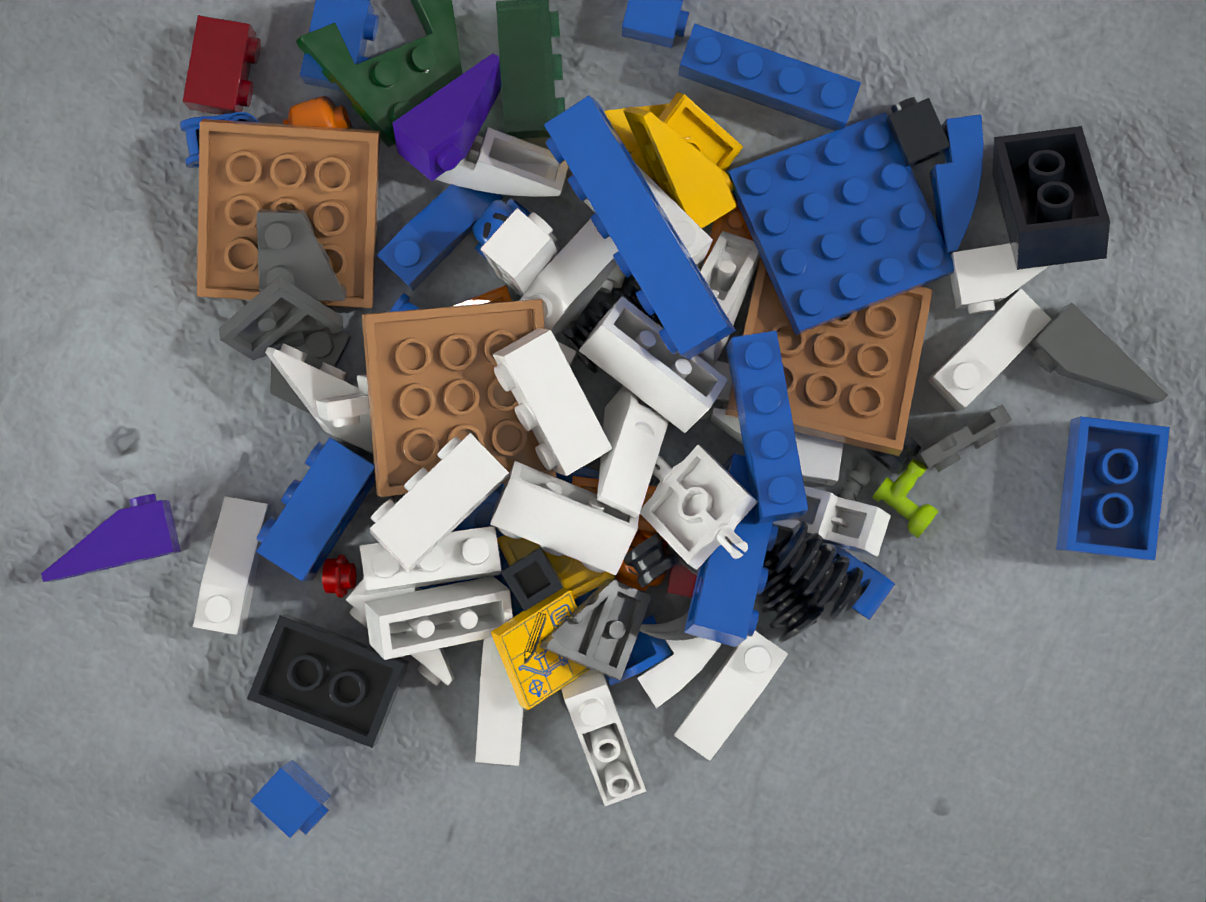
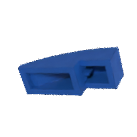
(958, 180)

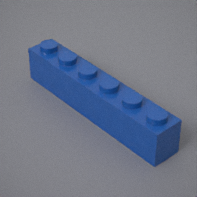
(639, 229)

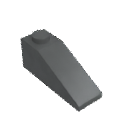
(1084, 353)

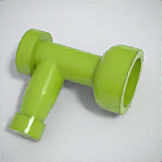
(895, 496)

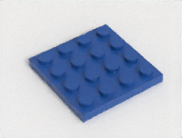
(840, 223)

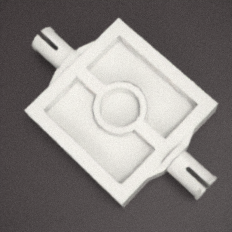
(698, 507)

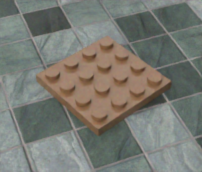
(289, 168)
(851, 374)
(438, 381)

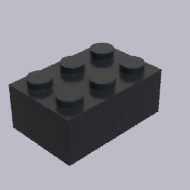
(1050, 198)
(327, 680)

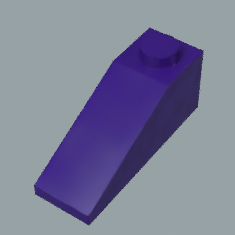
(446, 124)
(124, 538)

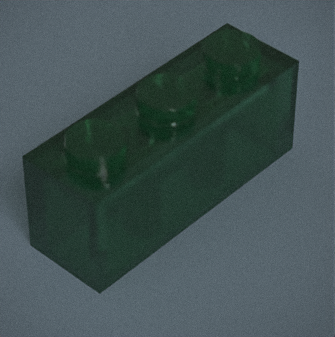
(528, 66)

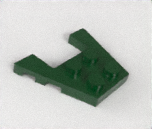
(397, 79)

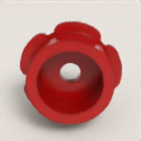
(338, 576)

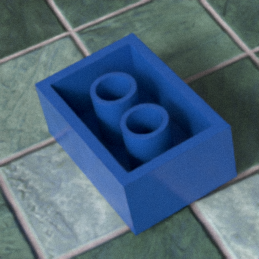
(1112, 488)
(317, 509)

